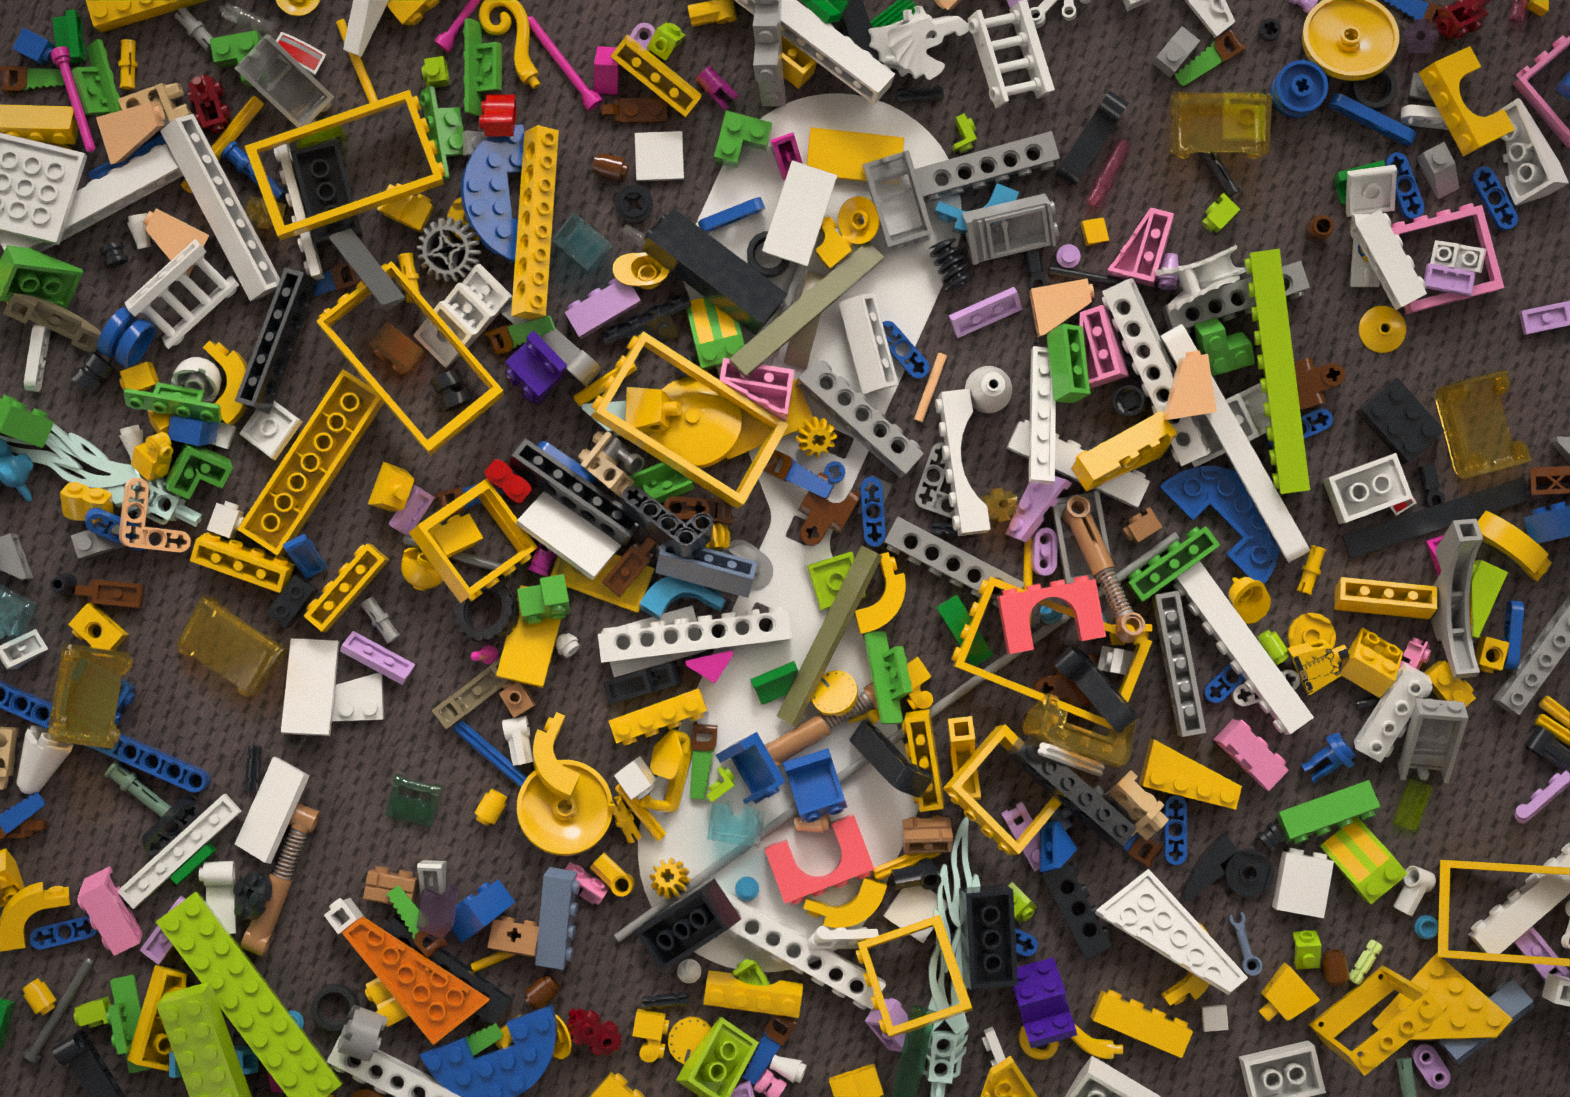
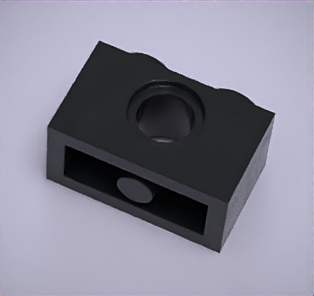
(292, 601)

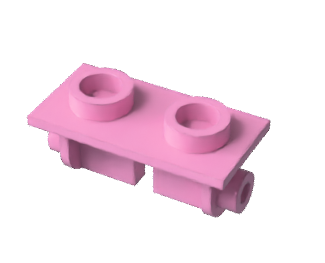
(1416, 653)
(593, 888)

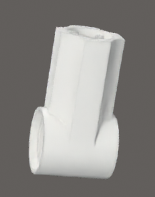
(518, 736)
(1416, 884)

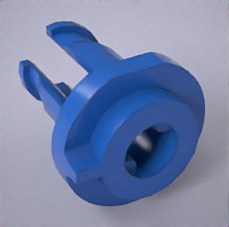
(1337, 751)

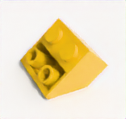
(1372, 663)
(9, 877)

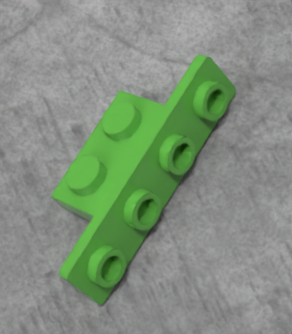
(482, 67)
(96, 83)
(444, 128)
(175, 401)
(662, 482)
(888, 675)
(125, 1016)

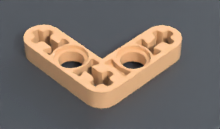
(143, 532)

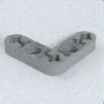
(937, 496)

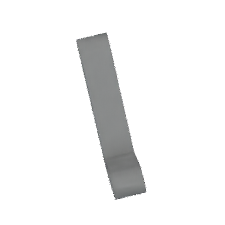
(577, 361)

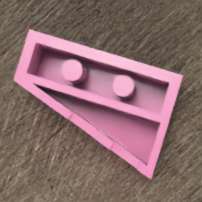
(1144, 249)
(1102, 347)
(765, 386)
(1251, 753)
(109, 912)

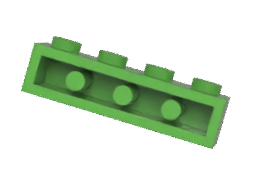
(1179, 559)
(1328, 811)

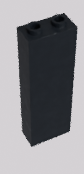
(713, 271)

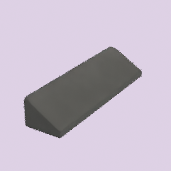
(367, 269)

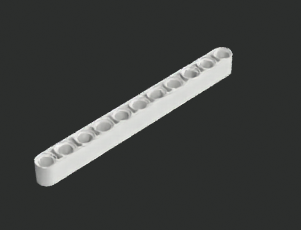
(1244, 459)

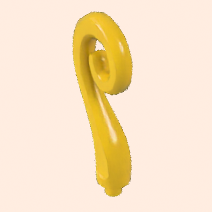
(522, 62)
(1096, 1047)

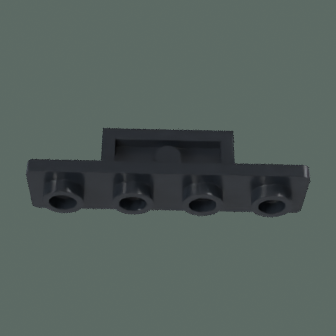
(654, 322)

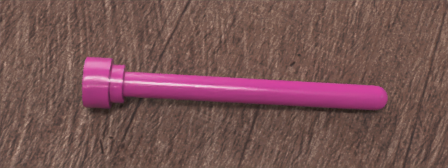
(447, 39)
(61, 57)
(590, 98)
(487, 654)

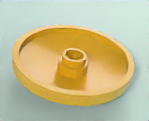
(1350, 38)
(706, 426)
(562, 824)

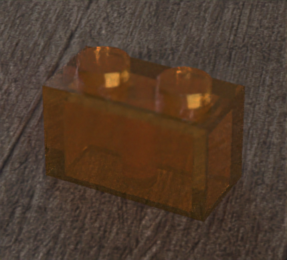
(397, 348)

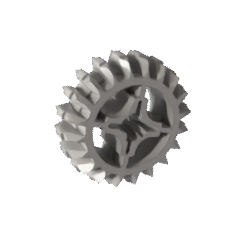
(452, 257)

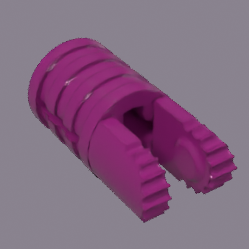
(714, 84)
(542, 560)

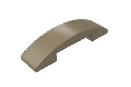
(55, 318)
(801, 345)
(469, 696)

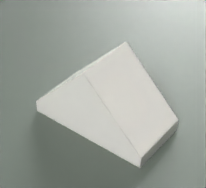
(22, 650)
(432, 876)

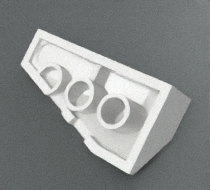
(362, 23)
(1531, 162)

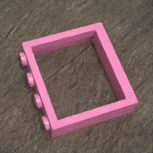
(1535, 99)
(1485, 241)

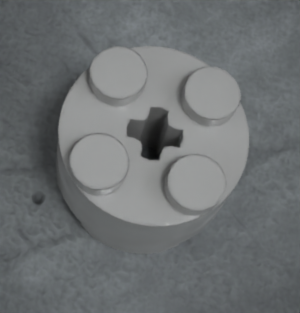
(360, 1035)

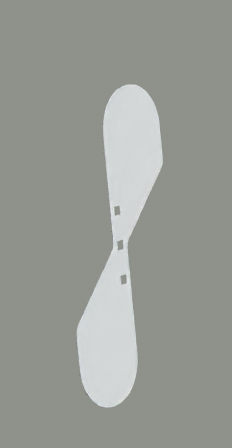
(905, 294)

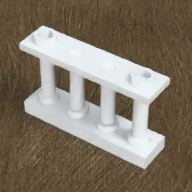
(1031, 48)
(176, 271)

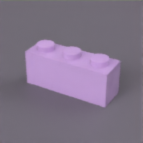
(602, 307)

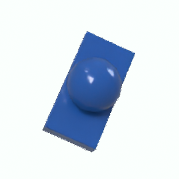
(305, 556)

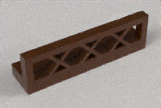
(1552, 476)

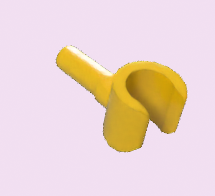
(872, 715)

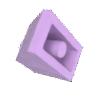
(897, 1017)

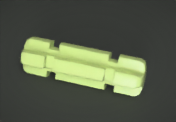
(1365, 961)

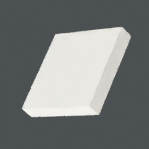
(659, 156)
(1371, 190)
(271, 430)
(913, 906)

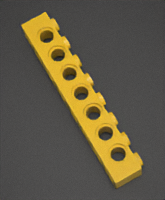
(535, 223)

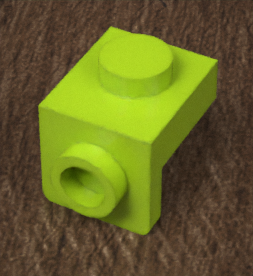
(665, 40)
(966, 129)
(1023, 906)
(1307, 949)
(751, 973)

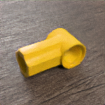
(712, 11)
(611, 873)

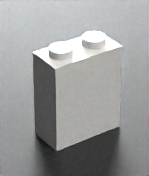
(1303, 883)

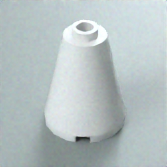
(982, 396)
(39, 759)

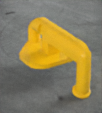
(670, 761)

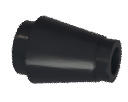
(68, 584)

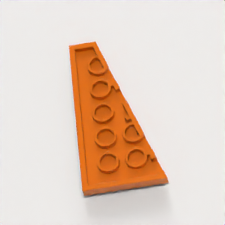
(423, 989)

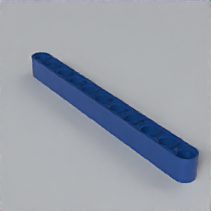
(120, 749)

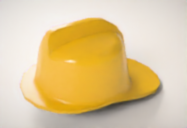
(639, 270)
(1249, 599)

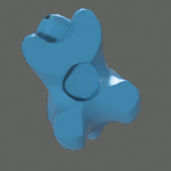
(15, 470)

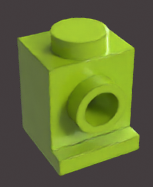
(436, 72)
(1219, 214)
(92, 1012)

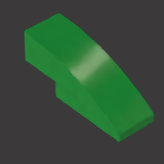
(956, 617)

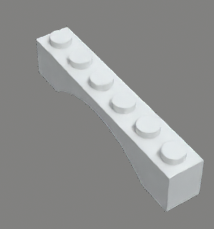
(970, 512)

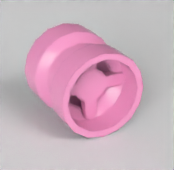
(774, 1089)

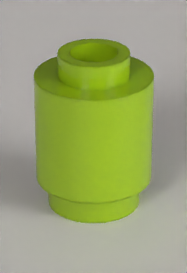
(1273, 646)

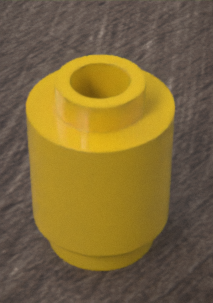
(490, 807)
(39, 997)

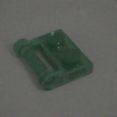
(410, 807)

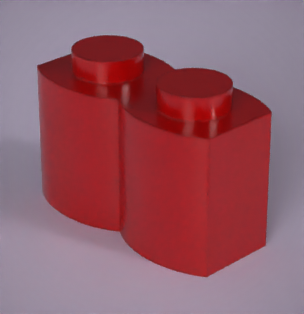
(498, 115)
(502, 477)

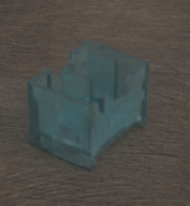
(583, 244)
(14, 611)
(735, 829)

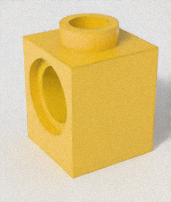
(139, 377)
(1500, 651)

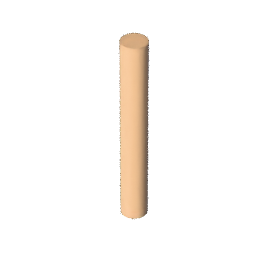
(930, 387)

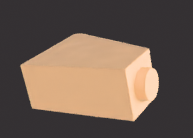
(129, 129)
(172, 234)
(1058, 303)
(1191, 388)

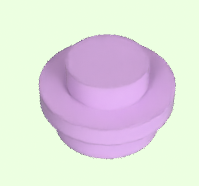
(1068, 256)

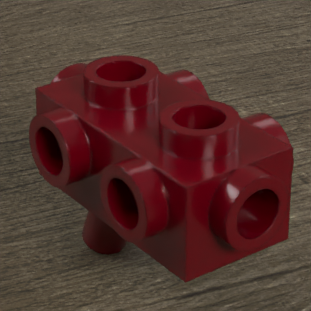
(1461, 18)
(206, 96)
(590, 1029)

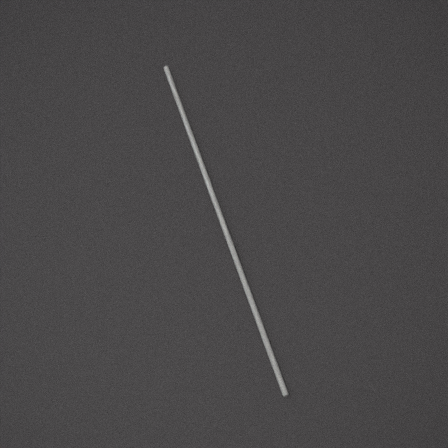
(894, 739)

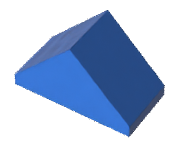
(192, 430)
(1055, 846)

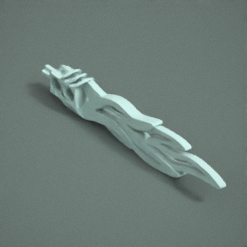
(114, 483)
(938, 1001)

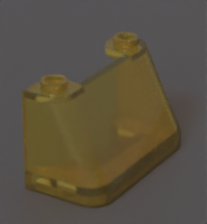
(1220, 123)
(1478, 426)
(230, 646)
(87, 695)
(1049, 725)

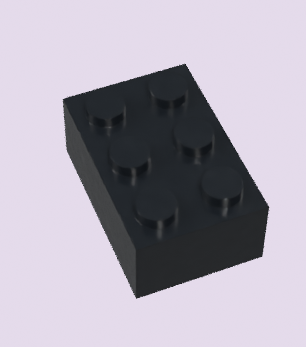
(1400, 420)

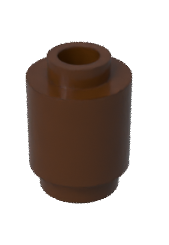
(610, 167)
(1324, 223)
(1335, 967)
(542, 991)

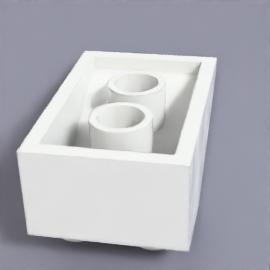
(1367, 488)

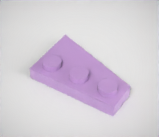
(1033, 506)

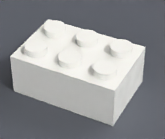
(1283, 1072)

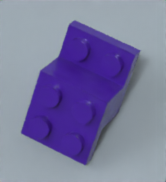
(535, 369)
(1043, 1003)

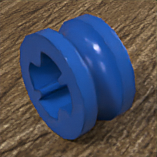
(841, 470)

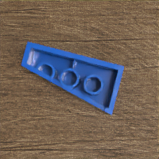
(1549, 524)

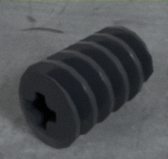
(950, 264)

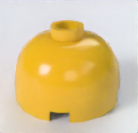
(419, 570)

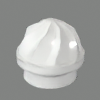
(567, 645)
(689, 971)

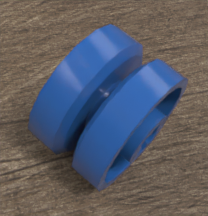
(1302, 76)
(126, 338)

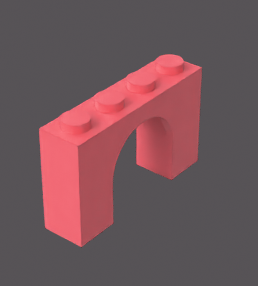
(1080, 596)
(796, 884)

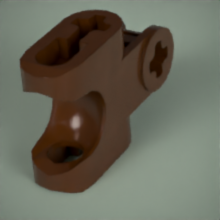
(1313, 381)
(713, 507)
(825, 514)
(1064, 687)

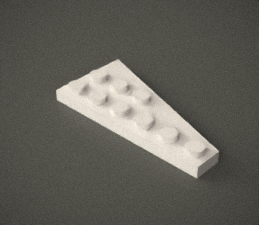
(1162, 923)

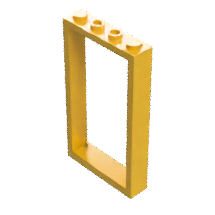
(360, 206)
(349, 302)
(734, 498)
(969, 631)
(1443, 951)
(1391, 1035)

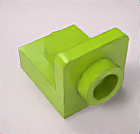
(719, 788)

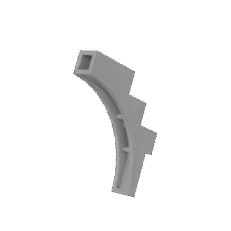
(768, 52)
(1452, 619)

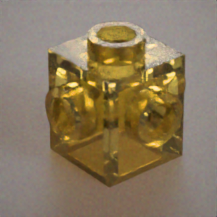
(258, 212)
(1008, 501)

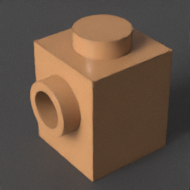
(517, 698)

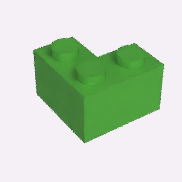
(232, 49)
(740, 131)
(1224, 351)
(22, 423)
(196, 464)
(544, 600)

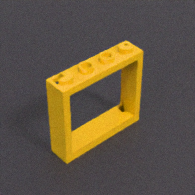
(503, 517)
(974, 812)
(879, 1001)

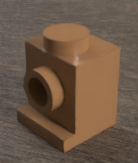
(1142, 526)

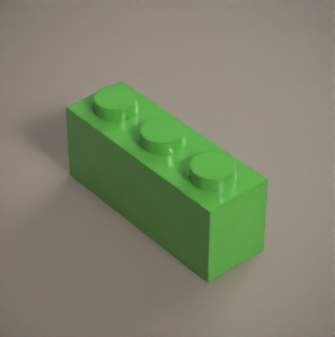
(1068, 363)

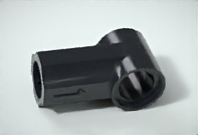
(1545, 745)
(922, 874)

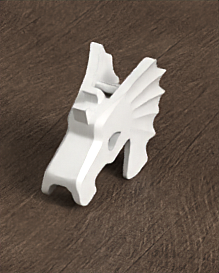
(906, 42)
(1202, 276)

